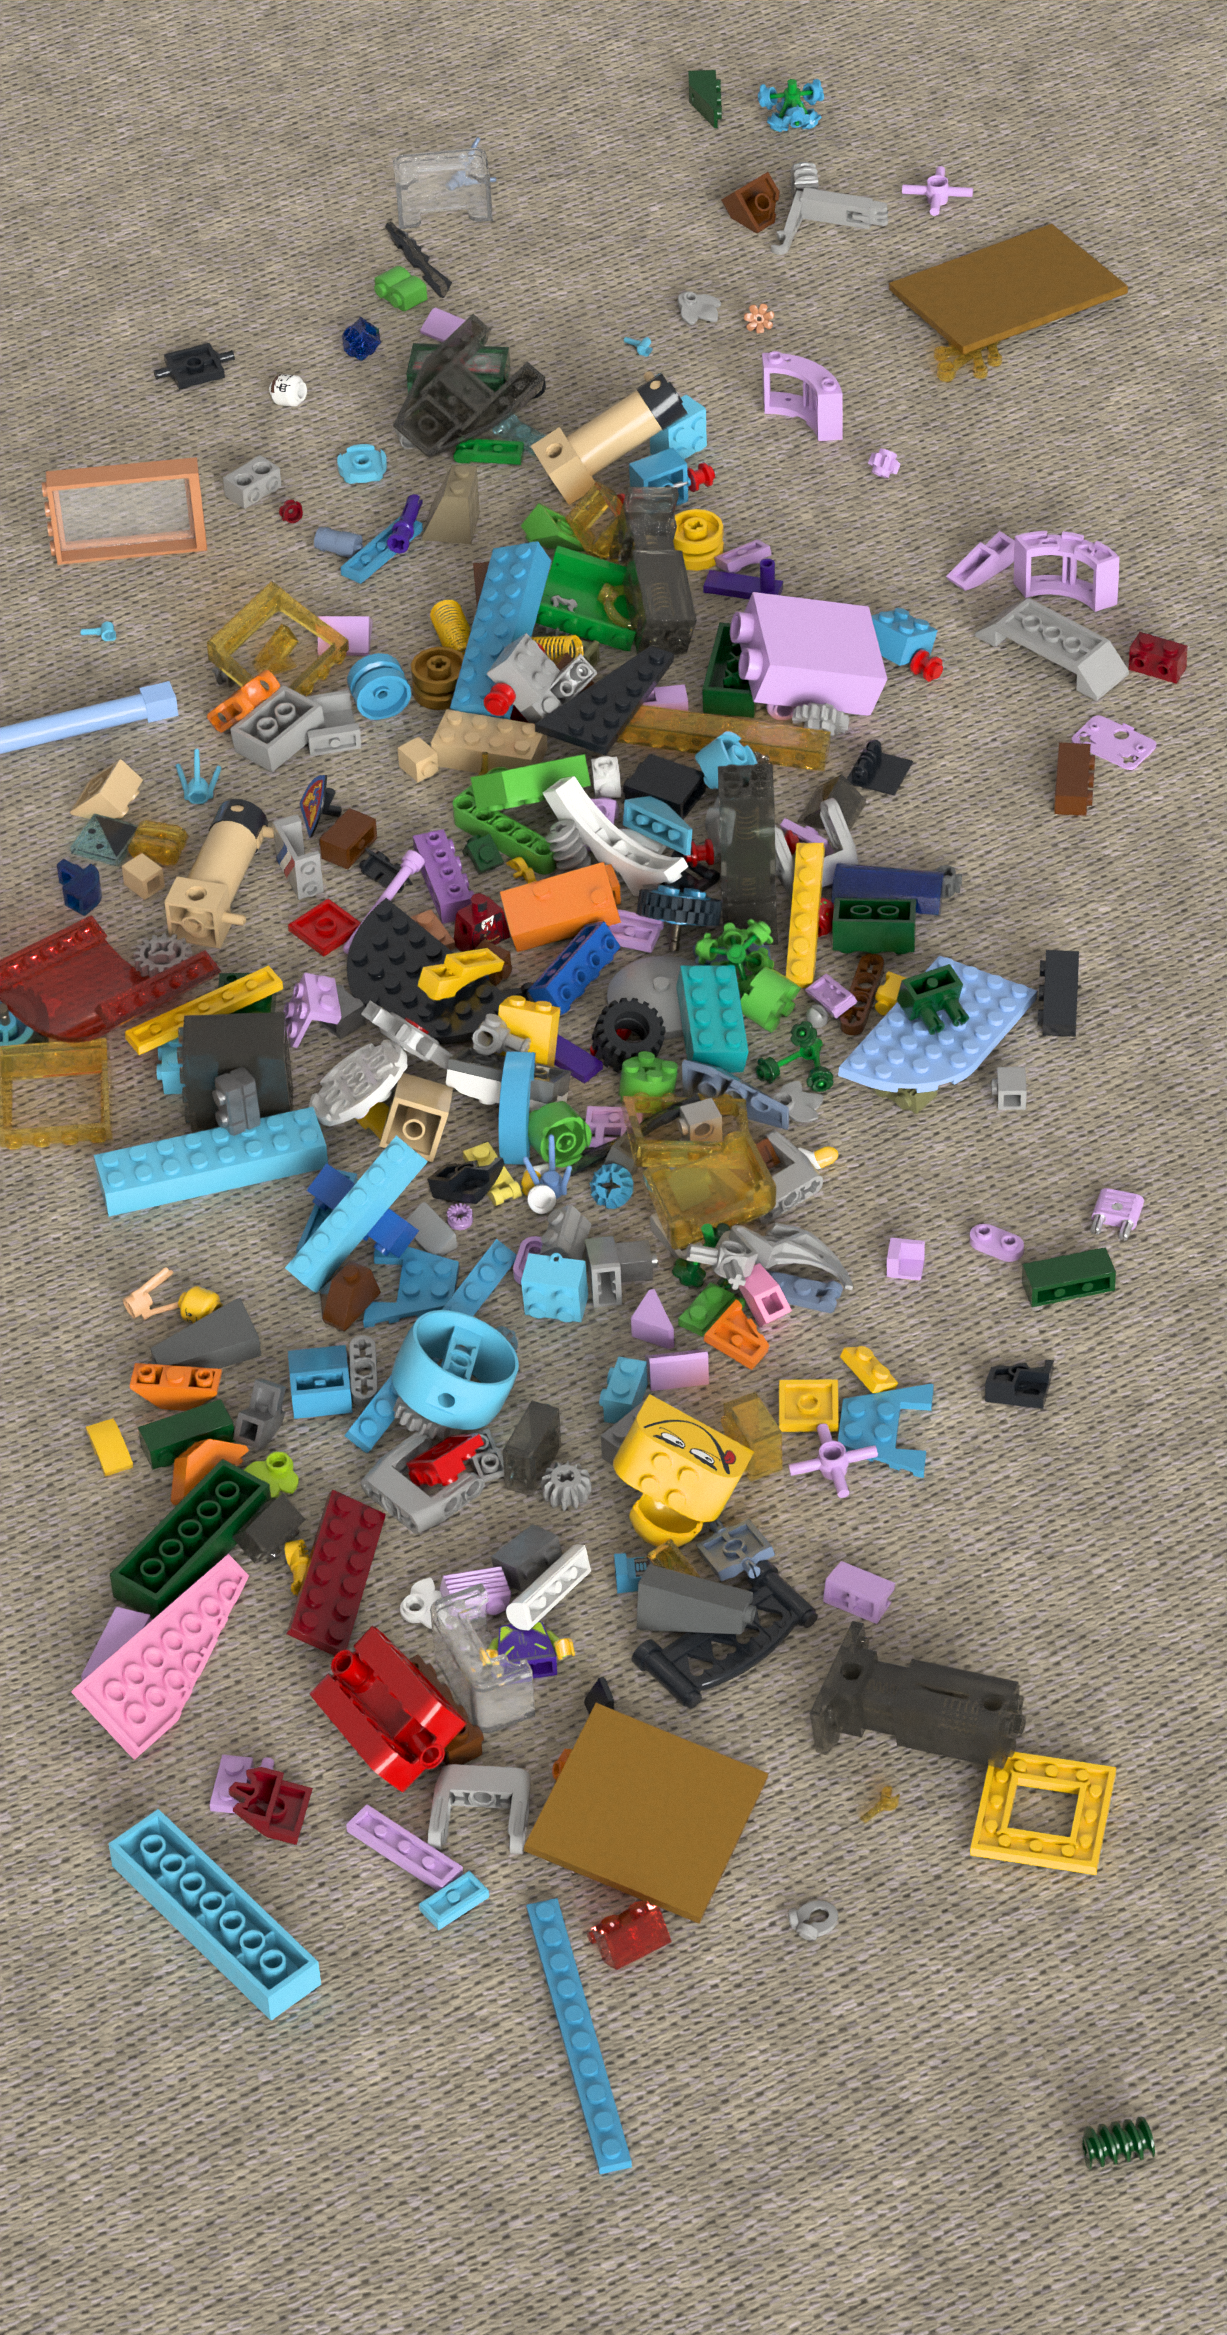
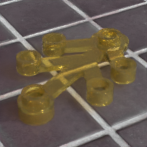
(947, 370)

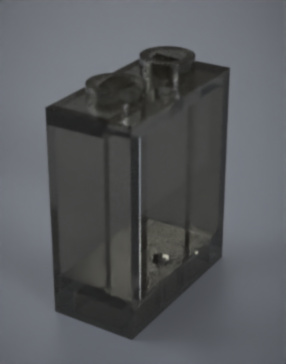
(532, 1448)

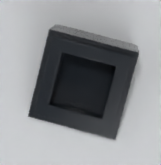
(599, 1694)

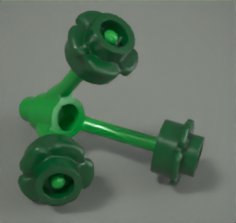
(806, 1037)

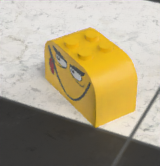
(680, 1461)

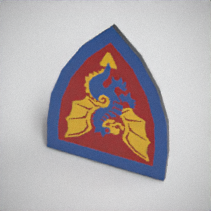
(317, 801)

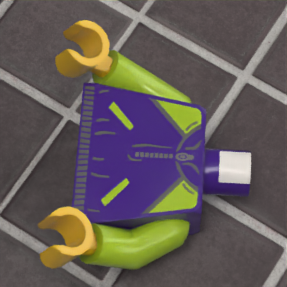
(534, 1645)

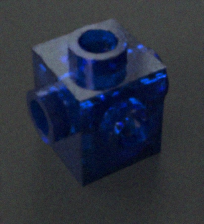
(361, 339)

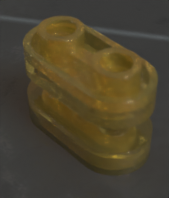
(158, 842)

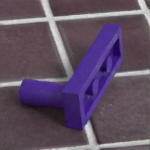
(742, 585)
(579, 1062)

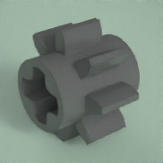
(951, 881)

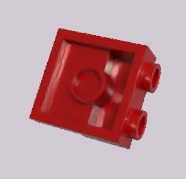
(444, 1460)

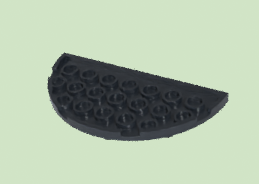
(387, 966)

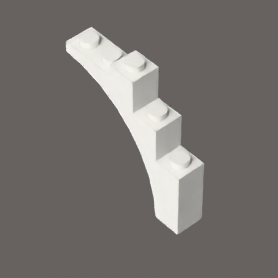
(636, 864)

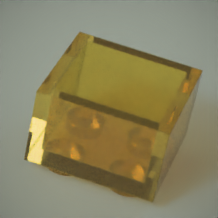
(752, 1425)

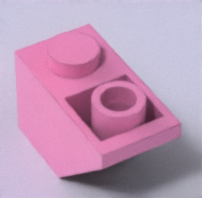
(764, 1296)

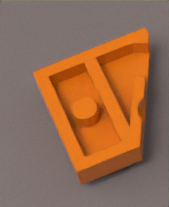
(737, 1337)

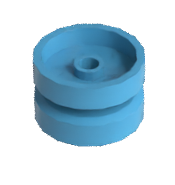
(379, 686)

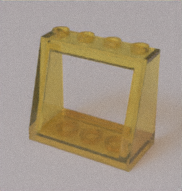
(49, 1061)

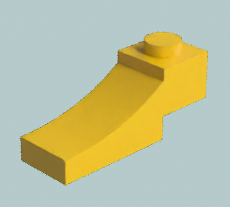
(457, 971)

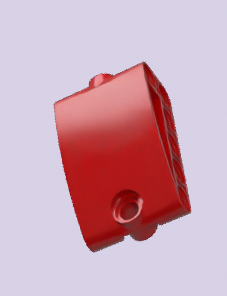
(387, 1709)

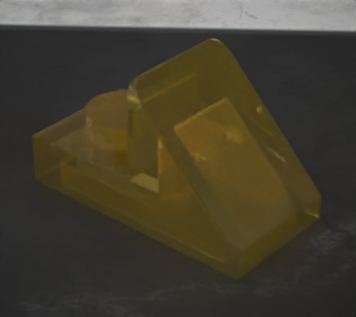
(276, 652)

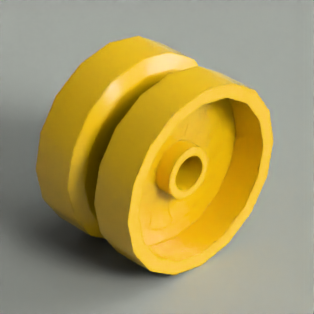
(699, 538)

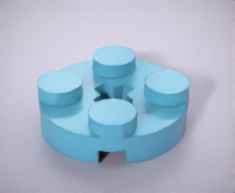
(354, 472)

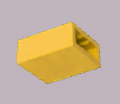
(533, 1020)

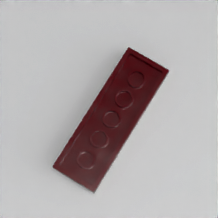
(336, 1573)

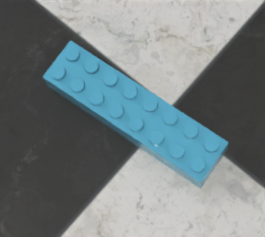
(210, 1162)
(215, 1914)

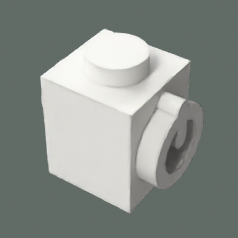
(606, 777)

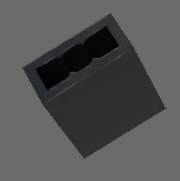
(668, 782)

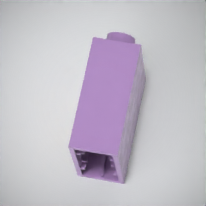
(809, 653)

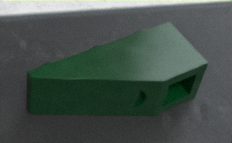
(706, 94)

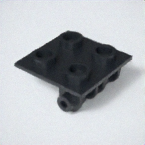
(879, 770)

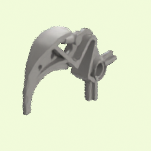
(783, 1244)

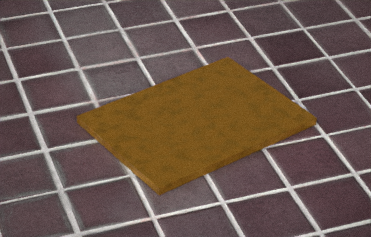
(1008, 288)

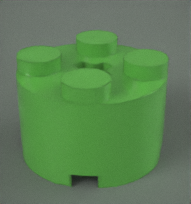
(769, 998)
(647, 1076)
(569, 1133)

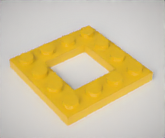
(1075, 1853)

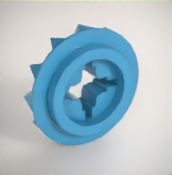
(616, 1197)

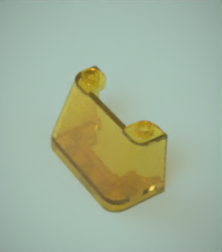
(712, 1190)

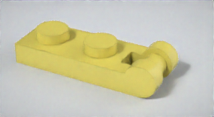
(485, 1155)

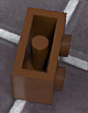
(348, 838)

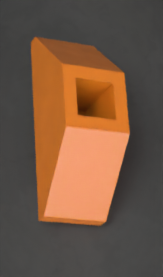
(175, 1386)
(199, 1461)

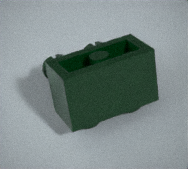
(931, 992)

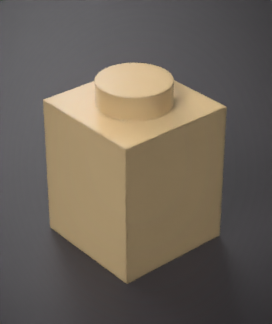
(418, 759)
(143, 876)

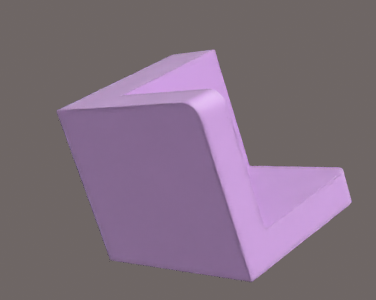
(905, 1258)

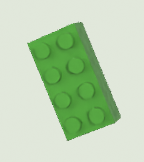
(526, 783)

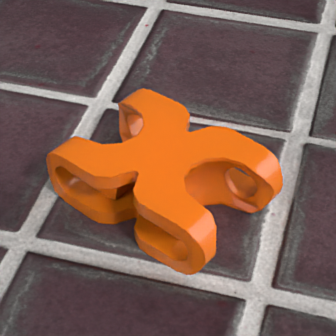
(243, 701)

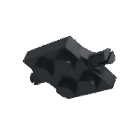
(194, 365)

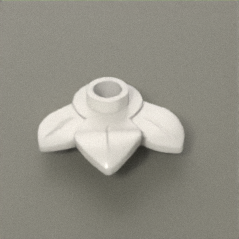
(421, 1598)

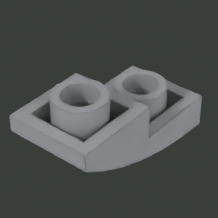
(488, 1458)

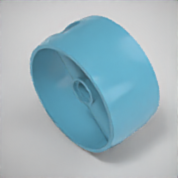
(445, 1391)

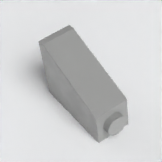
(603, 1271)

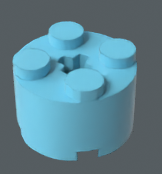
(723, 752)

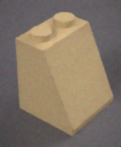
(417, 1114)

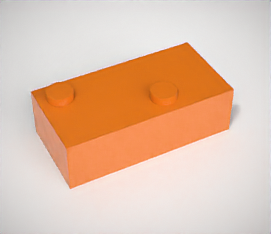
(559, 906)

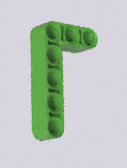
(508, 835)

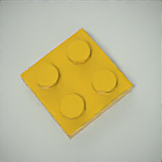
(808, 1404)

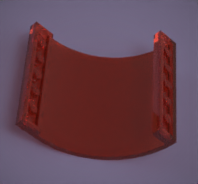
(82, 989)

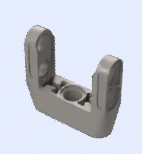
(839, 837)
(795, 1182)
(408, 1502)
(481, 1788)

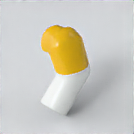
(821, 1157)
(527, 1182)

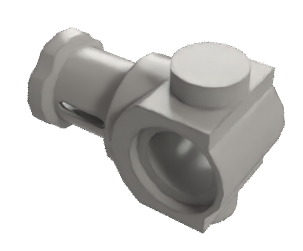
(501, 1040)

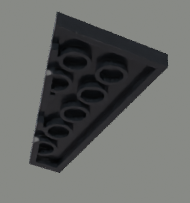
(606, 708)

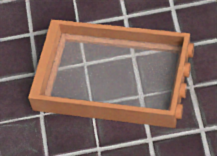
(125, 511)

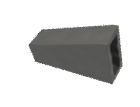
(211, 1342)
(691, 1604)

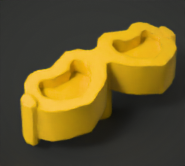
(522, 869)

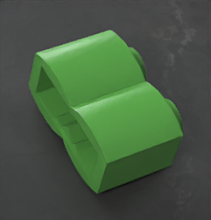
(400, 288)

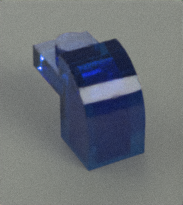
(81, 886)

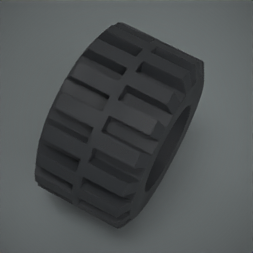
(629, 1016)

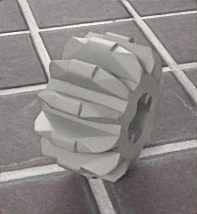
(803, 175)
(566, 1485)

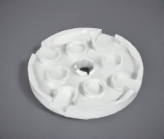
(359, 1083)

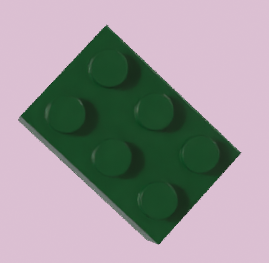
(874, 925)

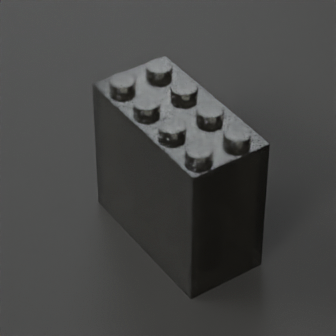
(232, 1041)

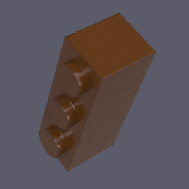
(1074, 779)

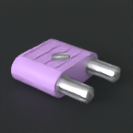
(1118, 1210)

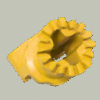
(297, 1562)

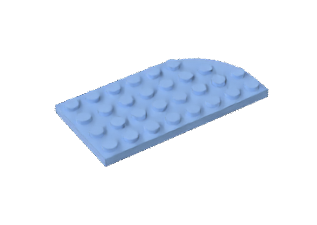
(907, 1056)

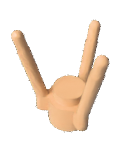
(139, 1301)

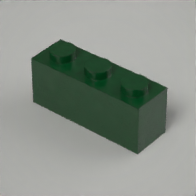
(1068, 1277)
(171, 1436)

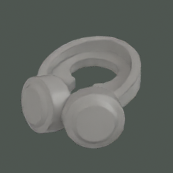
(816, 1929)

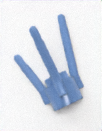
(551, 1177)

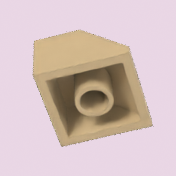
(108, 792)

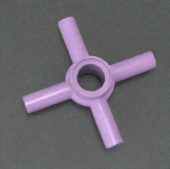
(937, 190)
(832, 1460)

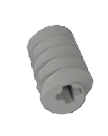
(567, 846)

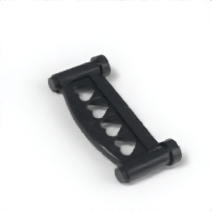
(671, 1664)

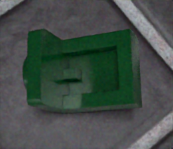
(483, 853)

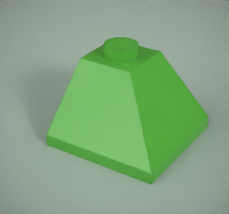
(550, 529)

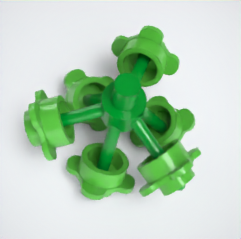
(733, 941)

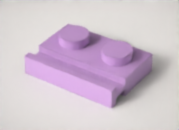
(636, 931)

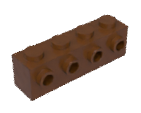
(468, 1742)

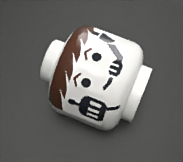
(288, 390)

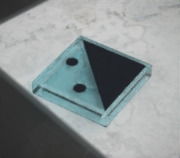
(104, 840)

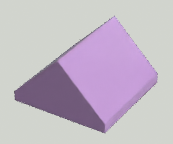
(354, 628)
(678, 1369)

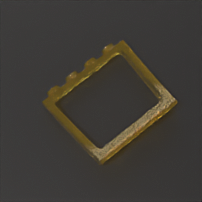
(253, 616)
(673, 1152)

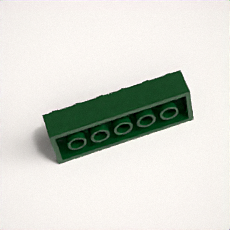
(189, 1539)

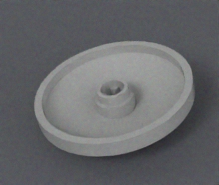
(654, 982)

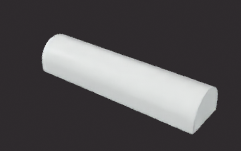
(549, 1588)

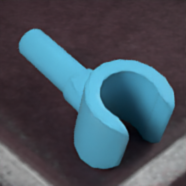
(642, 346)
(106, 630)

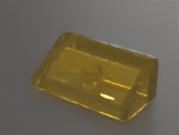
(671, 1558)

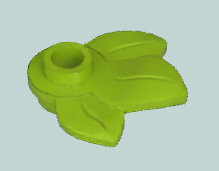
(277, 1472)

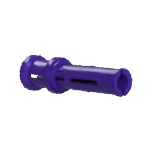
(403, 529)

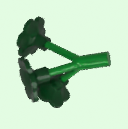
(689, 1271)

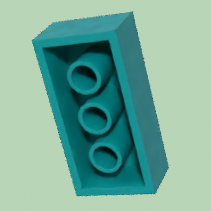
(712, 1016)

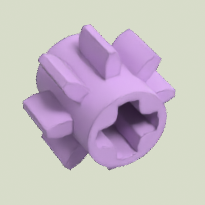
(884, 463)

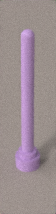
(411, 863)

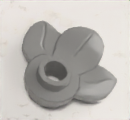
(698, 306)
(801, 1104)

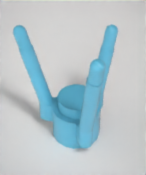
(197, 789)

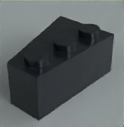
(1059, 993)

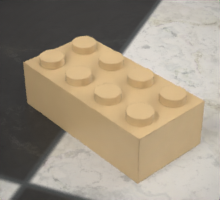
(465, 736)

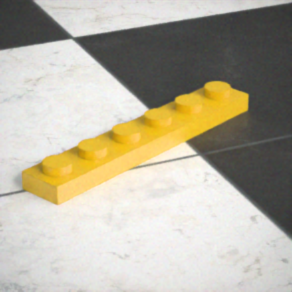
(805, 913)
(220, 1001)

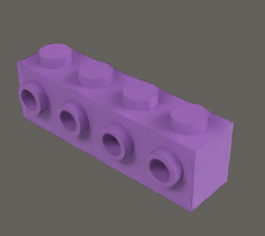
(443, 874)

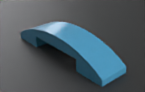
(514, 1107)

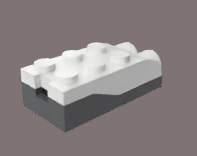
(482, 1077)

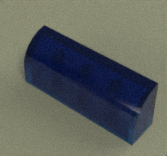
(890, 883)

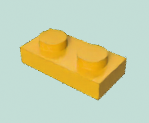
(868, 1369)

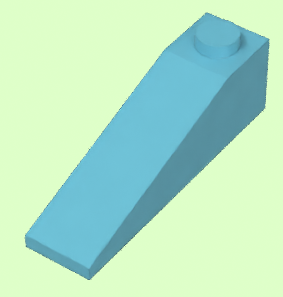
(658, 822)

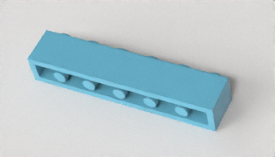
(356, 1214)

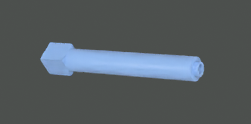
(152, 703)

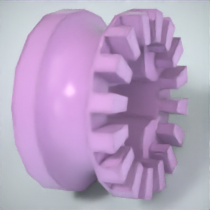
(460, 1209)

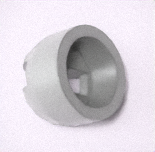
(814, 1016)

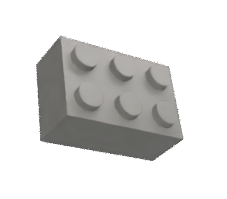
(277, 728)

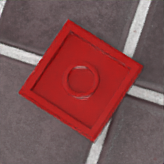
(324, 927)

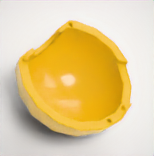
(659, 1523)

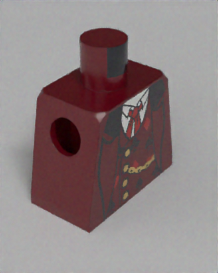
(480, 922)

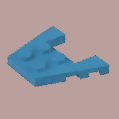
(424, 1286)
(875, 1421)

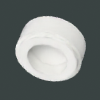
(541, 1199)

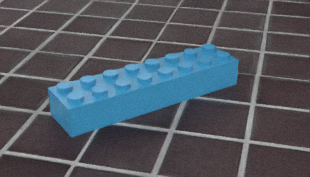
(503, 615)

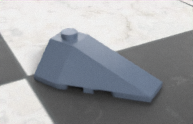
(715, 1081)

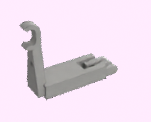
(830, 208)

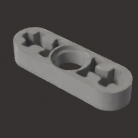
(357, 1363)

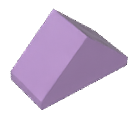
(652, 1323)

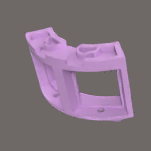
(821, 394)
(1072, 547)

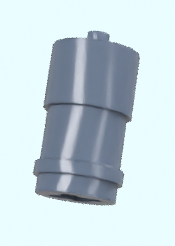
(338, 542)

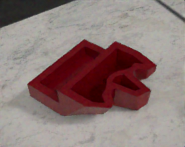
(271, 1804)

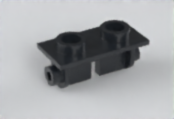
(379, 864)

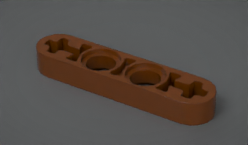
(861, 994)

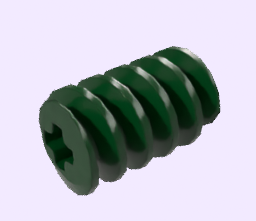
(1117, 2141)

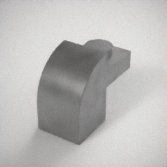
(263, 1417)

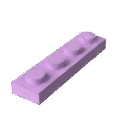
(403, 1848)

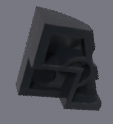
(465, 1181)
(1019, 1384)

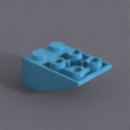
(319, 1381)

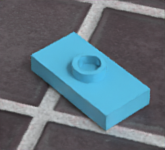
(453, 1900)

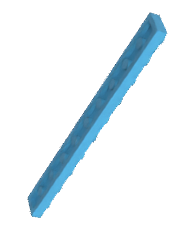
(466, 1300)
(579, 2037)

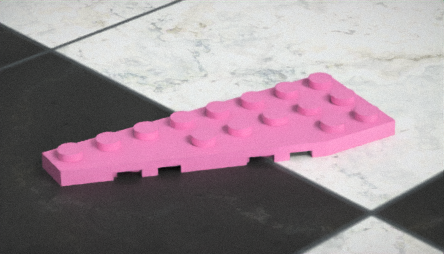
(152, 1675)

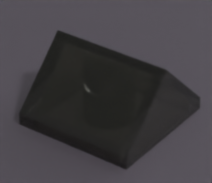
(845, 794)

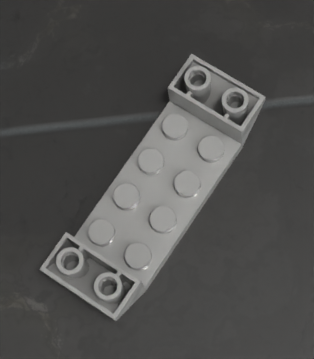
(1060, 641)

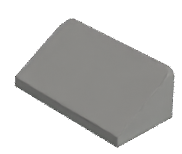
(433, 1233)

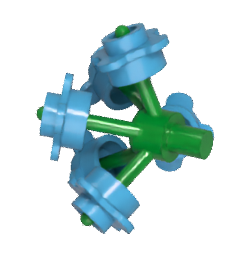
(791, 105)

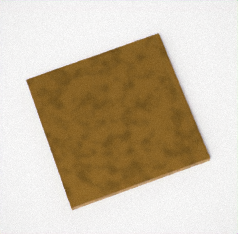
(646, 1812)

